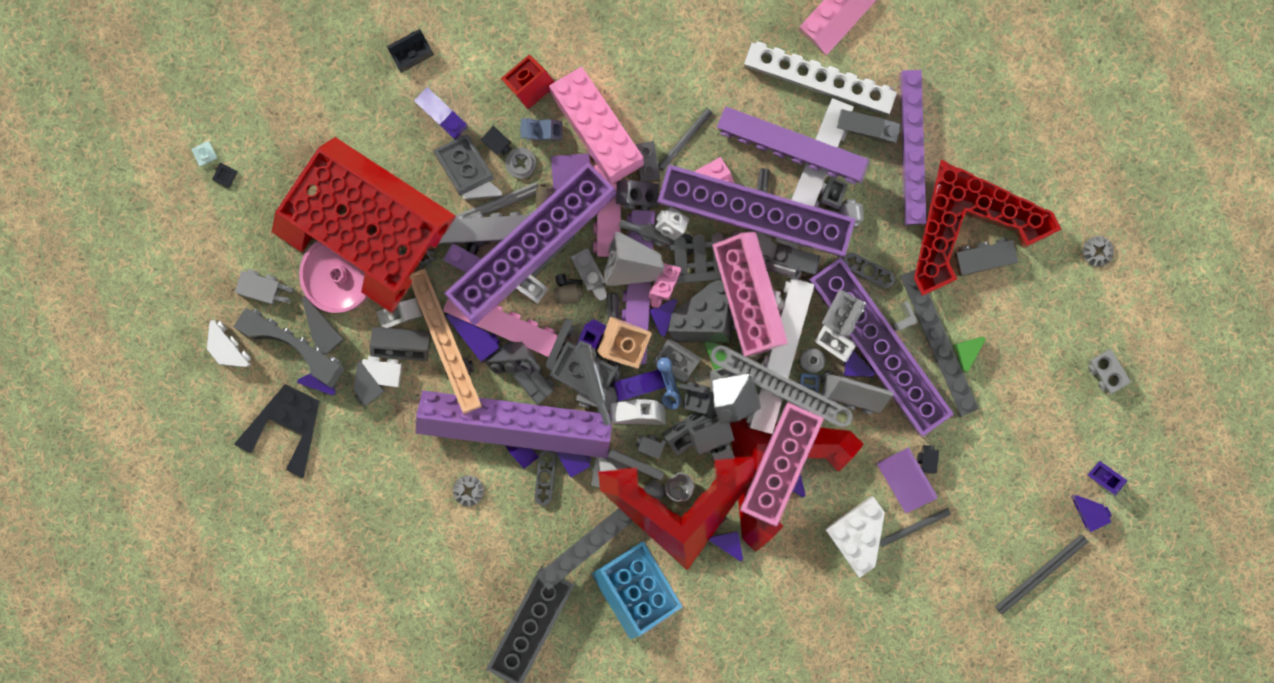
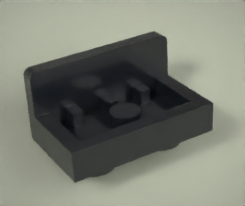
(410, 50)

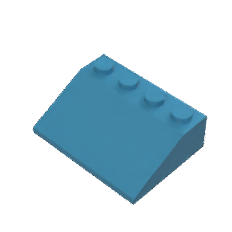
(636, 590)

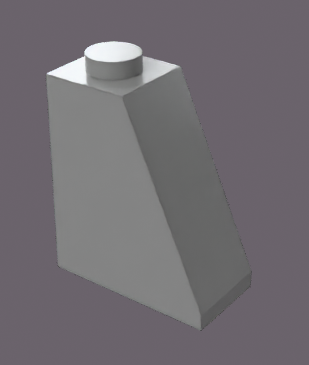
(631, 262)

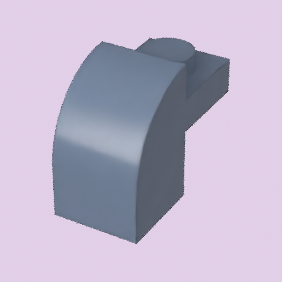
(541, 130)

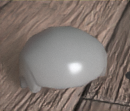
(676, 495)

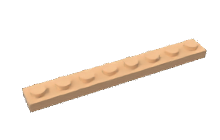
(444, 342)

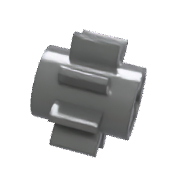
(427, 261)

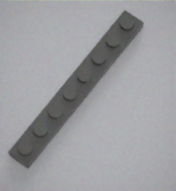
(940, 346)
(591, 542)

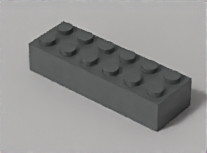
(529, 629)

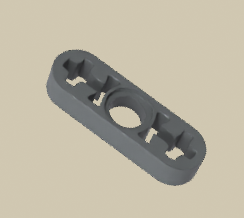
(879, 282)
(538, 481)

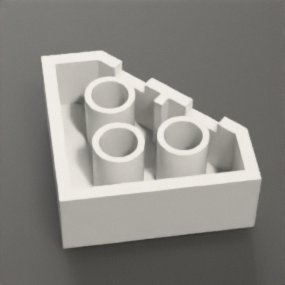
(859, 535)

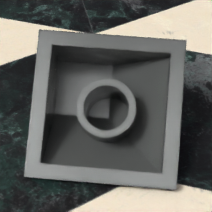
(735, 397)

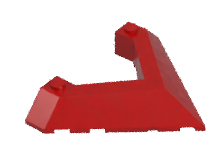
(963, 193)
(833, 445)
(678, 535)

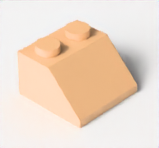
(624, 342)

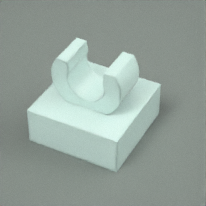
(204, 153)

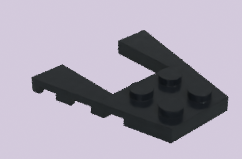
(294, 411)

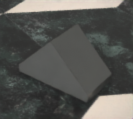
(833, 194)

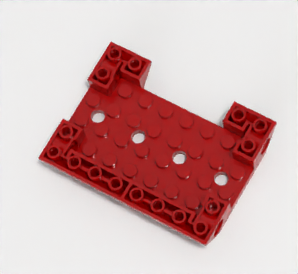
(371, 199)

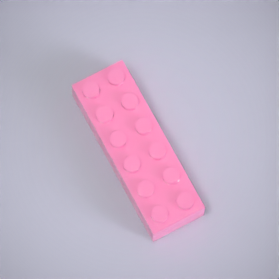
(596, 125)
(750, 294)
(781, 464)

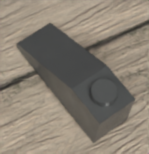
(869, 126)
(321, 329)

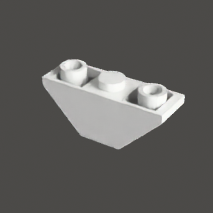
(225, 348)
(638, 412)

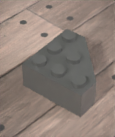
(703, 317)

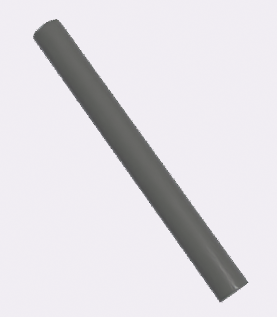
(686, 137)
(915, 527)

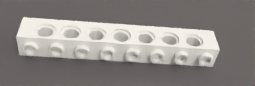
(827, 87)

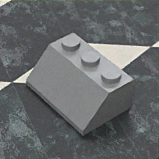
(856, 394)

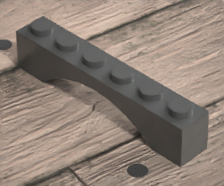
(257, 328)

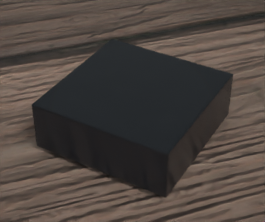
(225, 175)

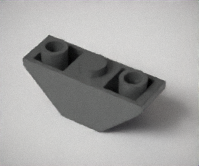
(512, 358)

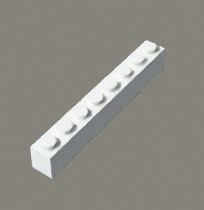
(812, 181)
(780, 359)

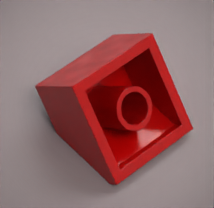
(528, 81)

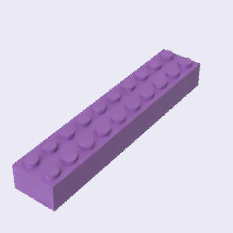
(756, 211)
(531, 243)
(885, 352)
(514, 425)

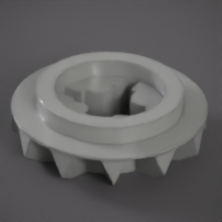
(520, 153)
(1089, 251)
(477, 492)

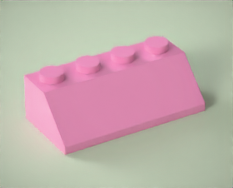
(832, 22)

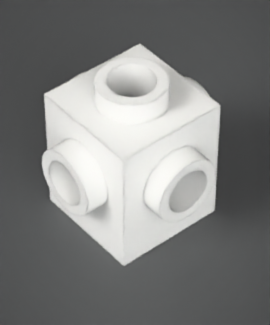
(671, 223)

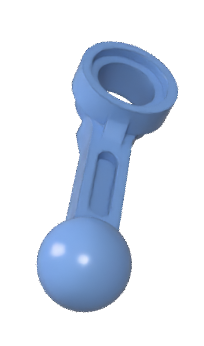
(665, 367)

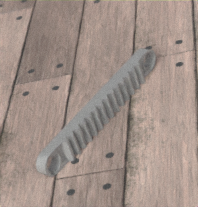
(782, 386)

